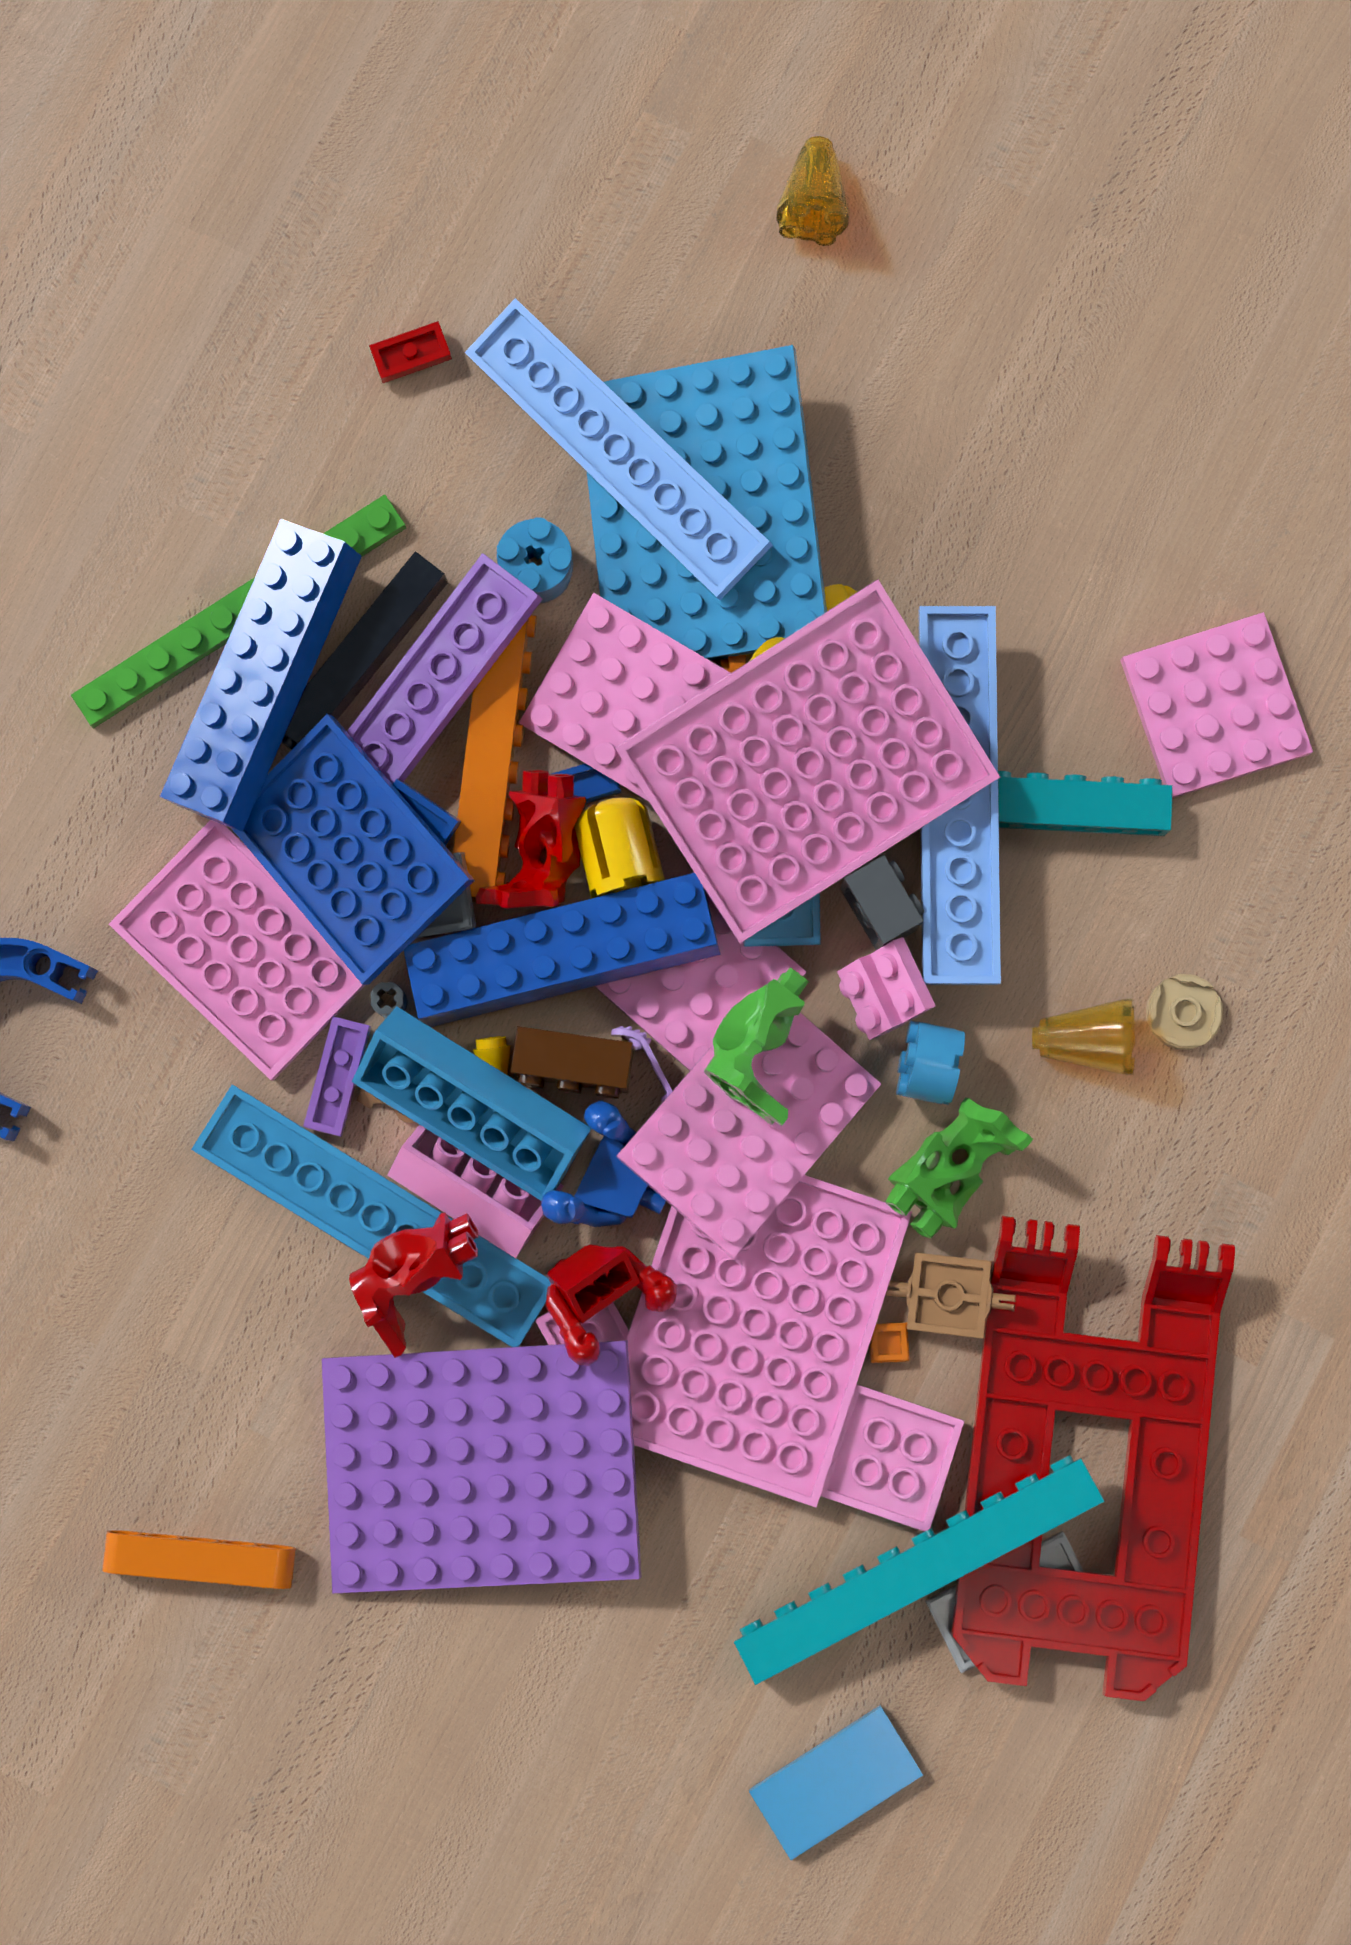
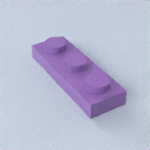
(333, 1083)

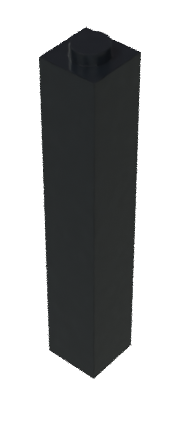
(367, 646)

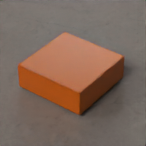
(889, 1343)

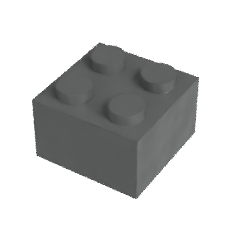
(882, 902)

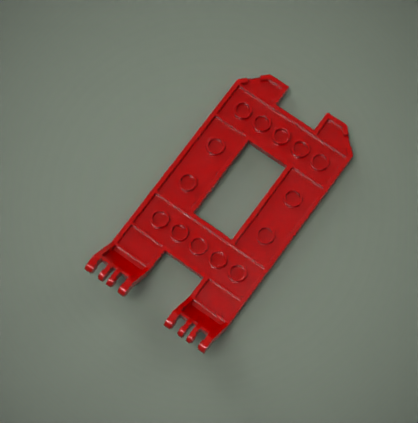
(1166, 1391)

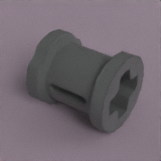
(390, 988)

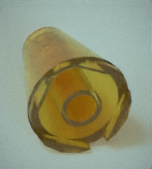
(1090, 1037)

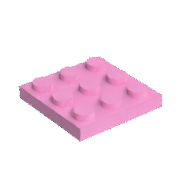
(892, 1458)

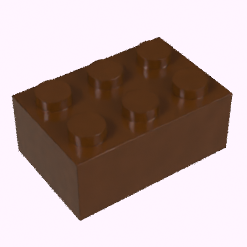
(572, 1062)

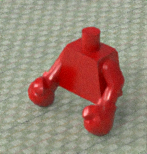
(593, 1281)

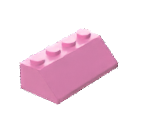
(463, 1185)

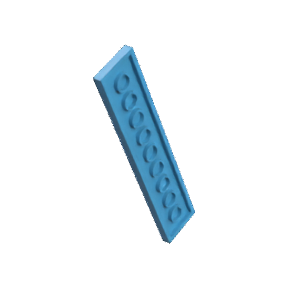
(362, 1209)

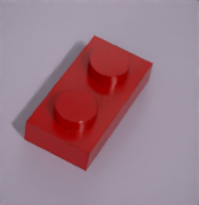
(410, 352)

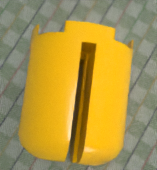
(617, 846)

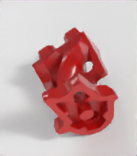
(546, 821)
(408, 1265)

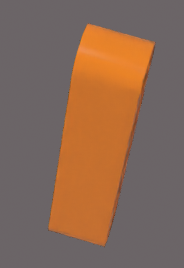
(199, 1559)

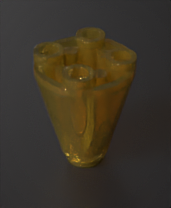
(814, 196)

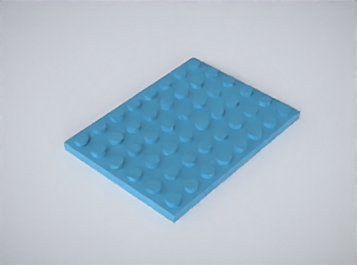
(747, 438)

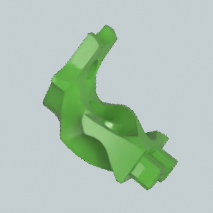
(752, 1027)
(931, 1171)

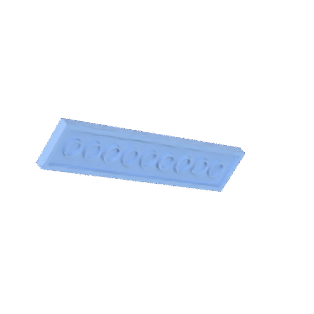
(619, 449)
(963, 844)

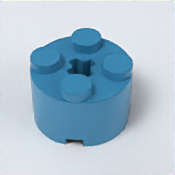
(538, 540)
(930, 1063)

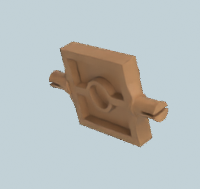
(950, 1295)

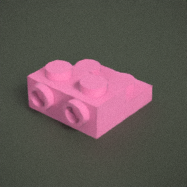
(885, 989)

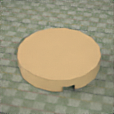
(1184, 1011)

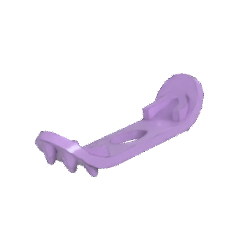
(641, 1042)

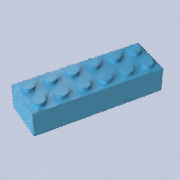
(470, 1104)

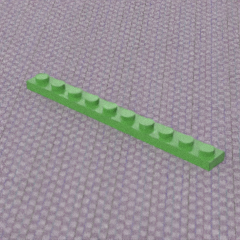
(212, 627)

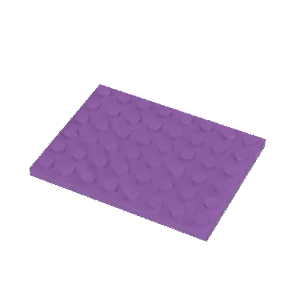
(480, 1469)

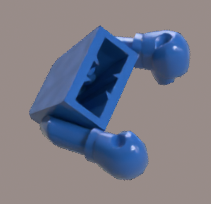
(609, 1187)

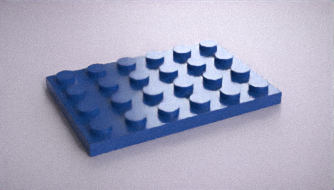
(350, 850)

